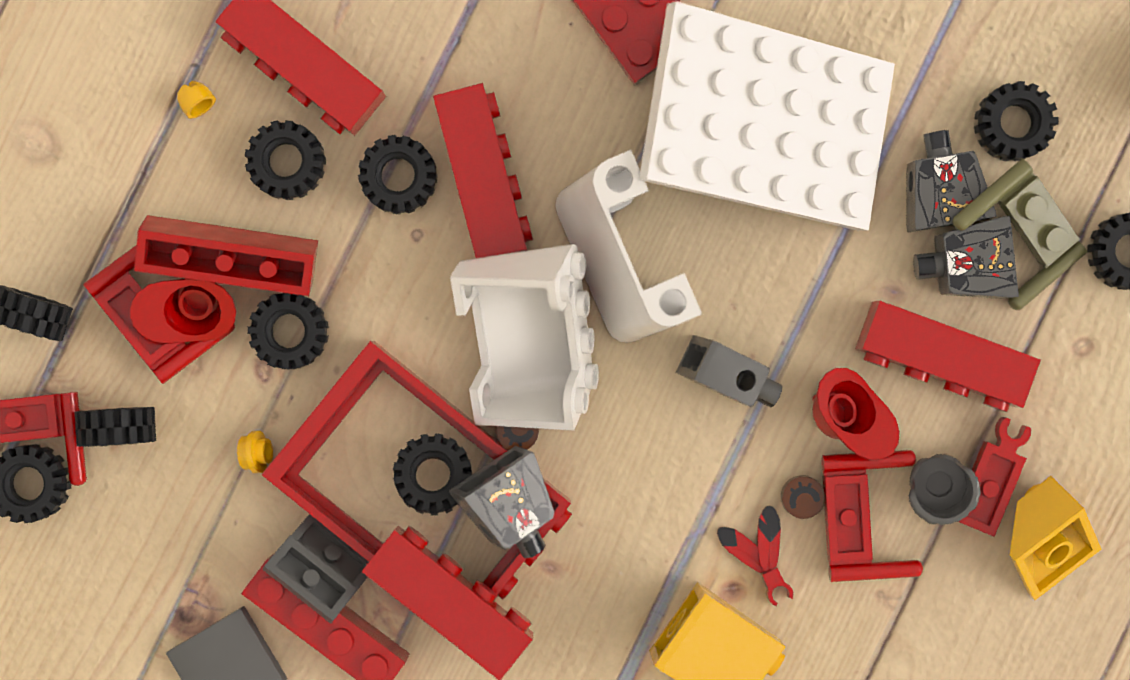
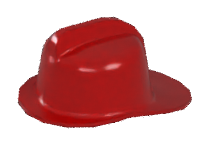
(182, 311)
(854, 414)

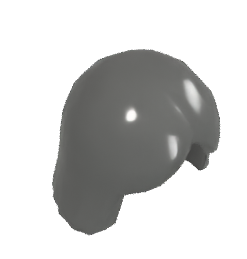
(943, 489)

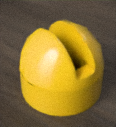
(195, 99)

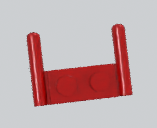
(114, 291)
(45, 418)
(849, 518)

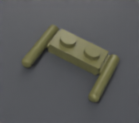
(1037, 222)

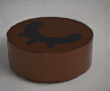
(517, 436)
(802, 497)

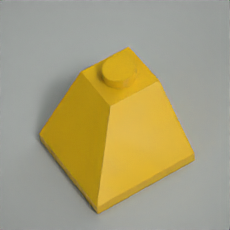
(1050, 537)

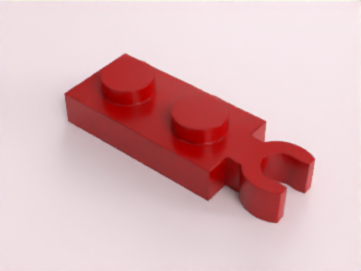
(998, 473)

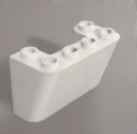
(586, 219)
(529, 337)

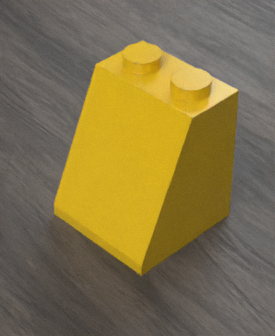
(715, 642)

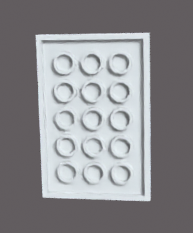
(766, 118)

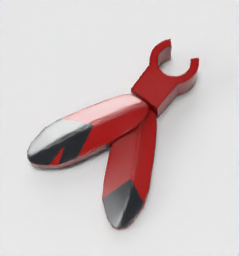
(762, 556)

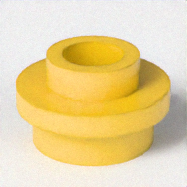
(254, 452)

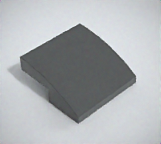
(318, 568)
(227, 651)

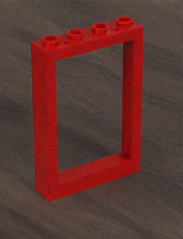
(331, 411)

